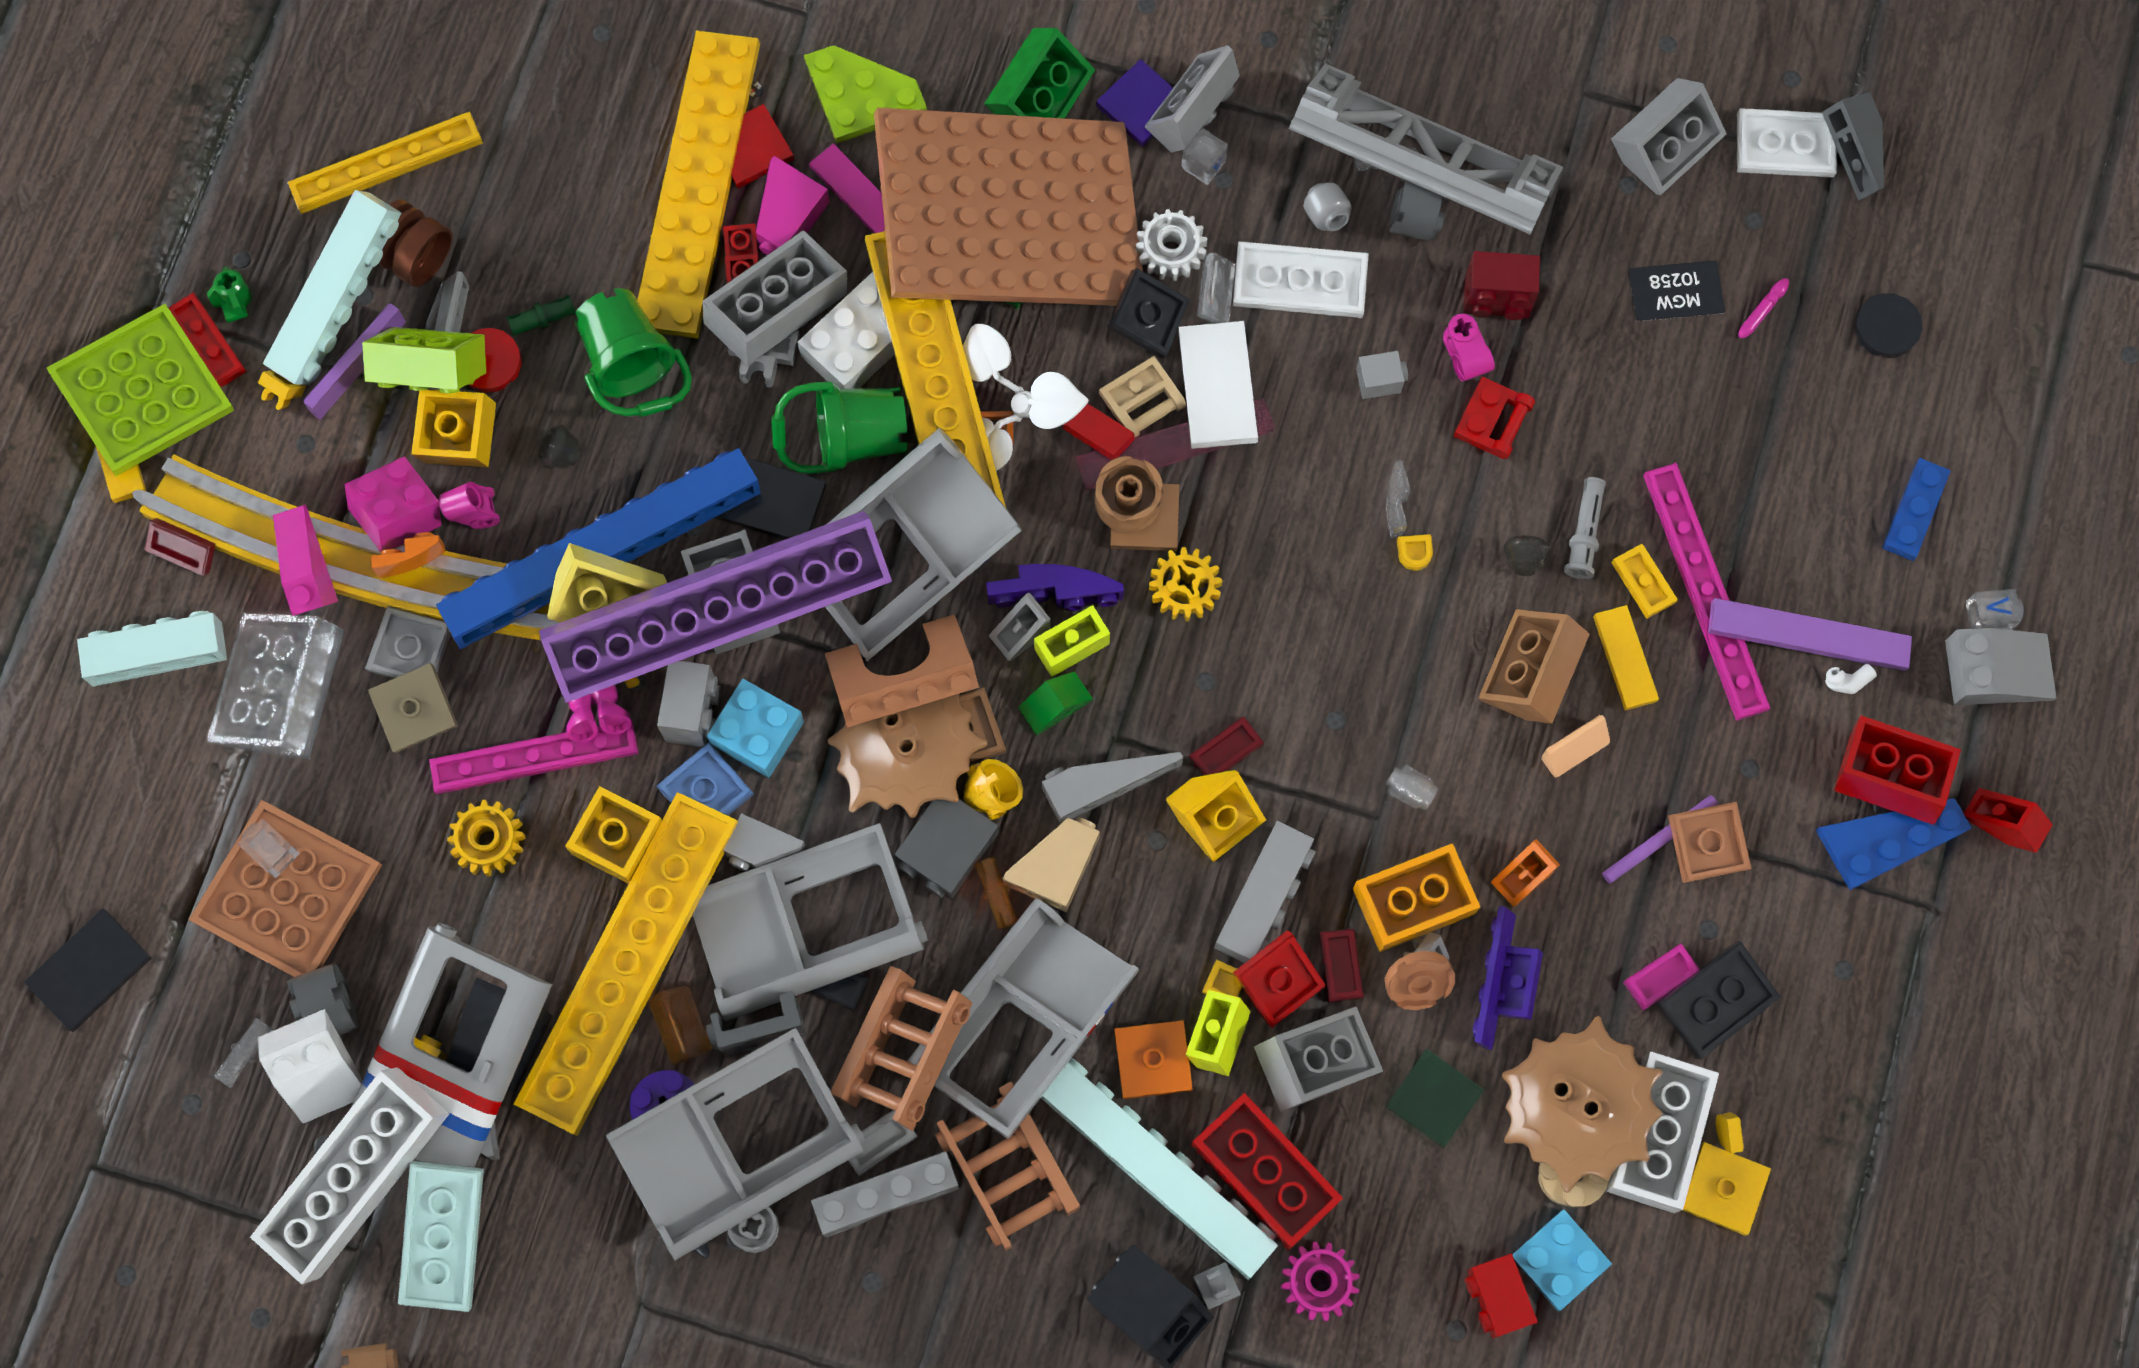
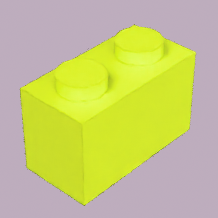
(1072, 641)
(1218, 1032)

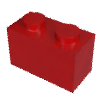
(1501, 1296)

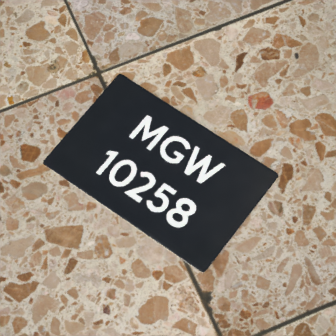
(1676, 290)

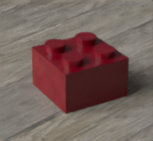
(1501, 285)

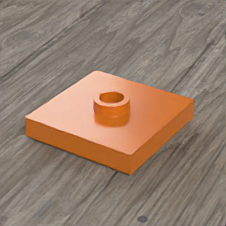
(1153, 1059)

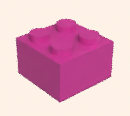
(393, 504)

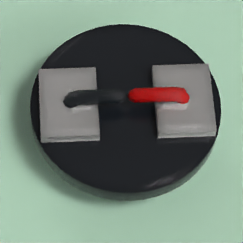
(756, 89)

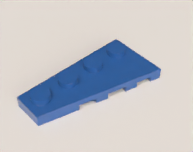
(1887, 840)

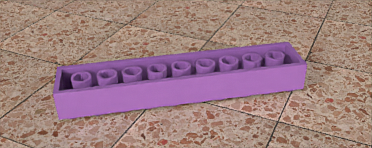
(715, 606)

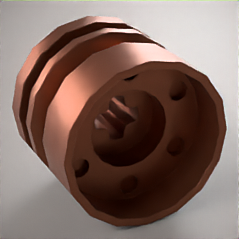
(417, 246)

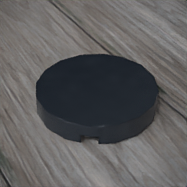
(1888, 325)

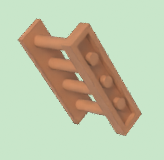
(874, 1034)
(1042, 1167)

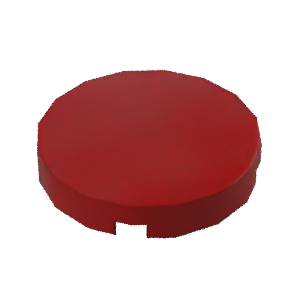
(502, 361)

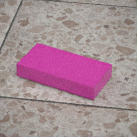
(1661, 976)

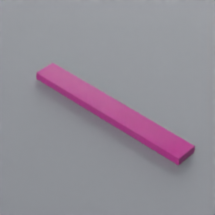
(1703, 585)

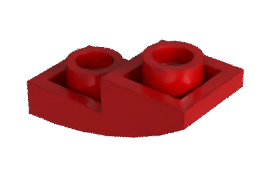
(740, 249)

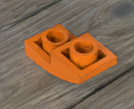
(418, 552)

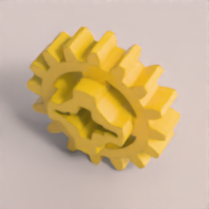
(1172, 591)

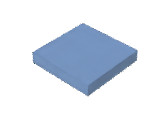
(707, 780)

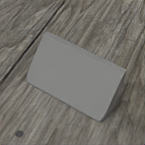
(452, 303)

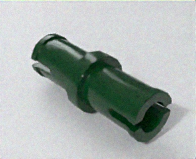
(541, 315)

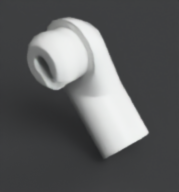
(1849, 683)

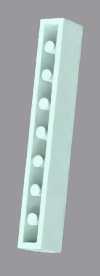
(1159, 1171)

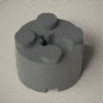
(1416, 212)
(325, 990)

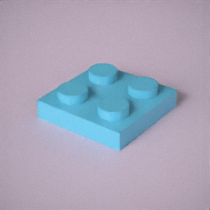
(1561, 1260)

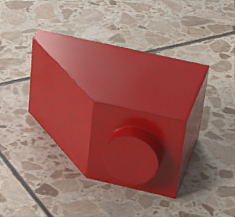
(2009, 819)

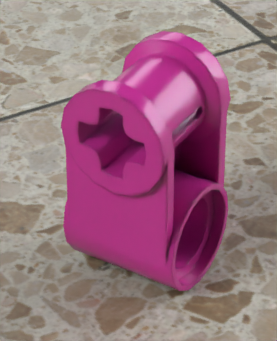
(1469, 353)
(470, 505)

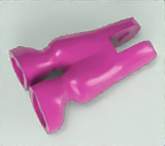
(611, 717)

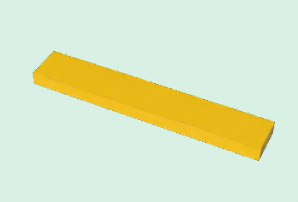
(385, 162)

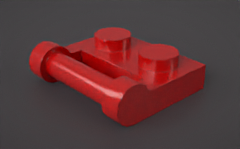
(1484, 413)

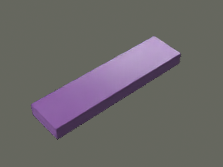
(349, 365)

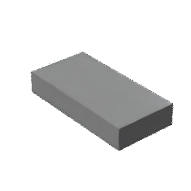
(882, 1141)

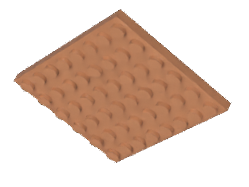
(1006, 207)

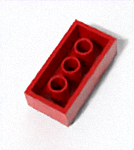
(1266, 1171)

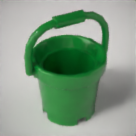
(626, 353)
(850, 425)

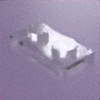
(1216, 289)

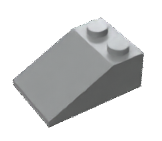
(1999, 666)
(1318, 1058)

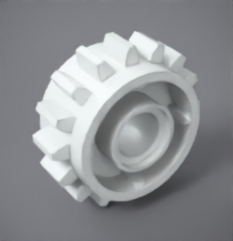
(1168, 261)

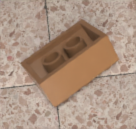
(1534, 665)

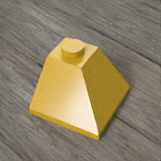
(1216, 811)

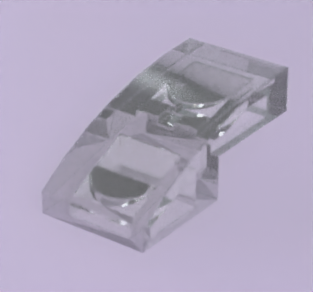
(1397, 493)

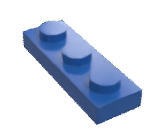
(1916, 509)

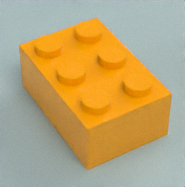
(1416, 897)

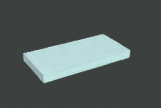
(440, 1236)

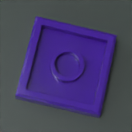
(1135, 100)

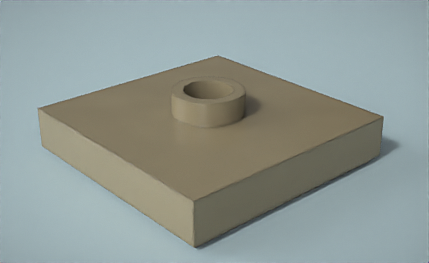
(413, 708)

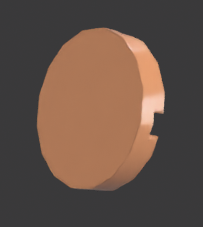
(1419, 980)

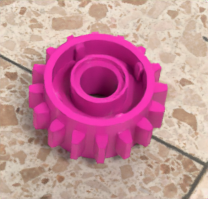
(1300, 1281)

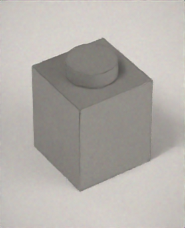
(1381, 374)

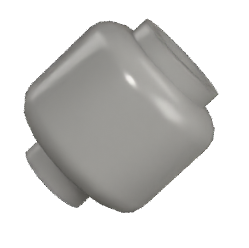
(1327, 207)

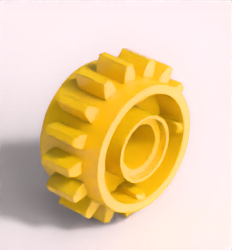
(473, 825)

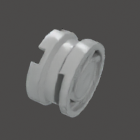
(756, 1232)

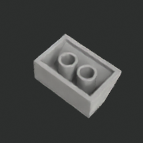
(1195, 98)
(1670, 134)

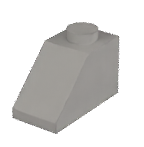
(759, 844)

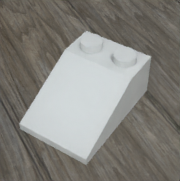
(310, 1066)

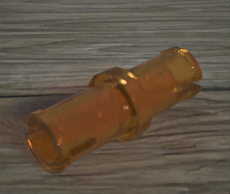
(996, 893)

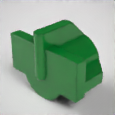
(231, 294)

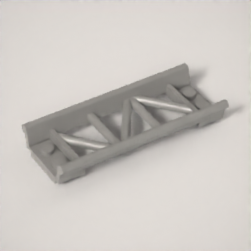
(1325, 120)

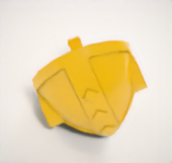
(992, 788)

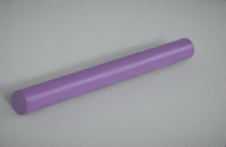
(1648, 847)

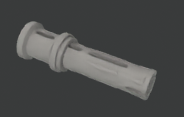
(1584, 542)

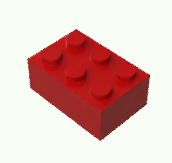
(1897, 770)

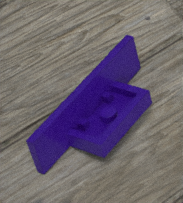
(1509, 980)

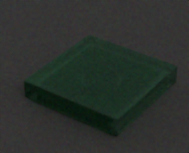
(1434, 1098)

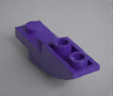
(1070, 586)

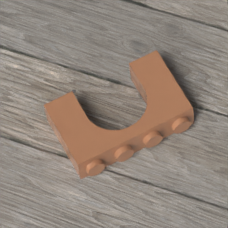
(871, 696)

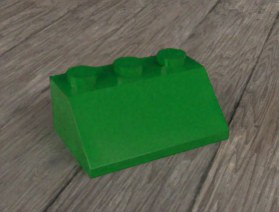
(1041, 78)

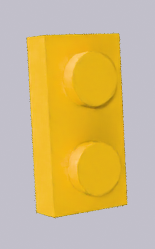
(1644, 581)

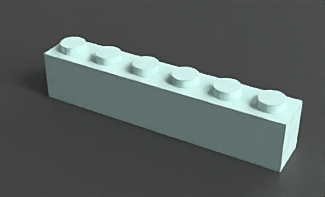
(332, 288)

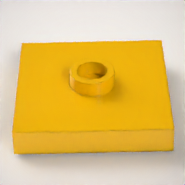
(1725, 1188)

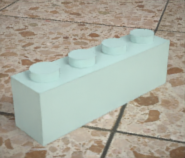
(151, 648)

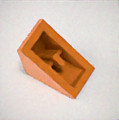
(1525, 873)

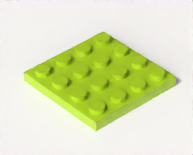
(140, 389)

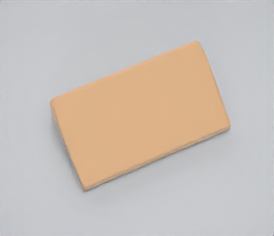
(1577, 746)

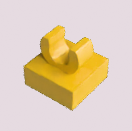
(281, 387)

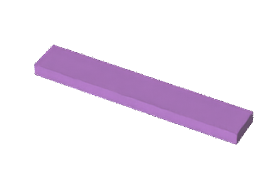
(1810, 634)

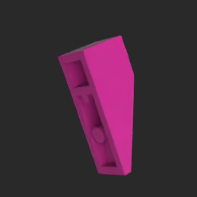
(302, 562)

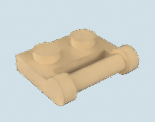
(1136, 389)

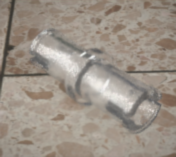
(241, 1053)

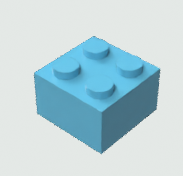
(755, 728)

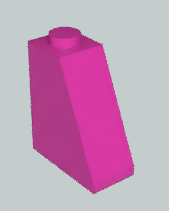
(788, 205)

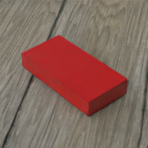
(1100, 432)

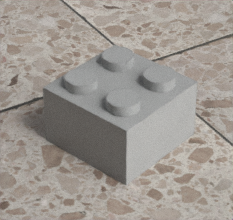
(688, 703)

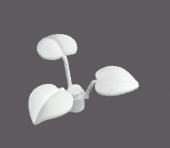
(1048, 405)

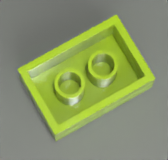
(424, 359)

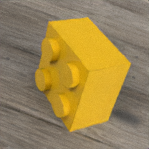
(454, 428)
(613, 834)

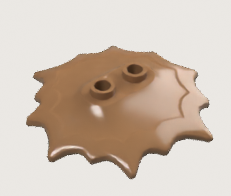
(935, 754)
(1559, 1127)

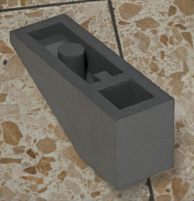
(1859, 141)

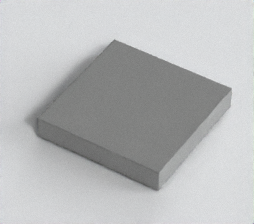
(407, 643)

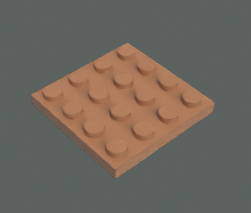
(298, 914)

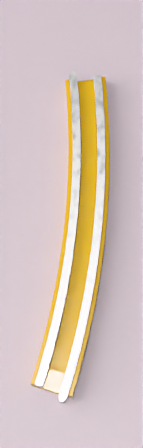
(244, 528)

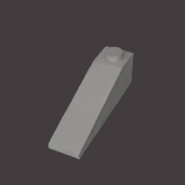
(1091, 785)

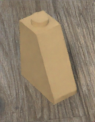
(1055, 864)

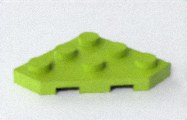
(855, 87)

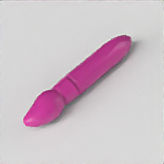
(1776, 292)

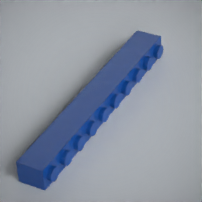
(624, 535)

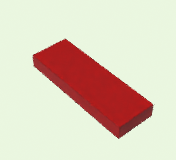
(207, 339)

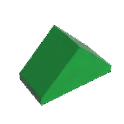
(1054, 702)

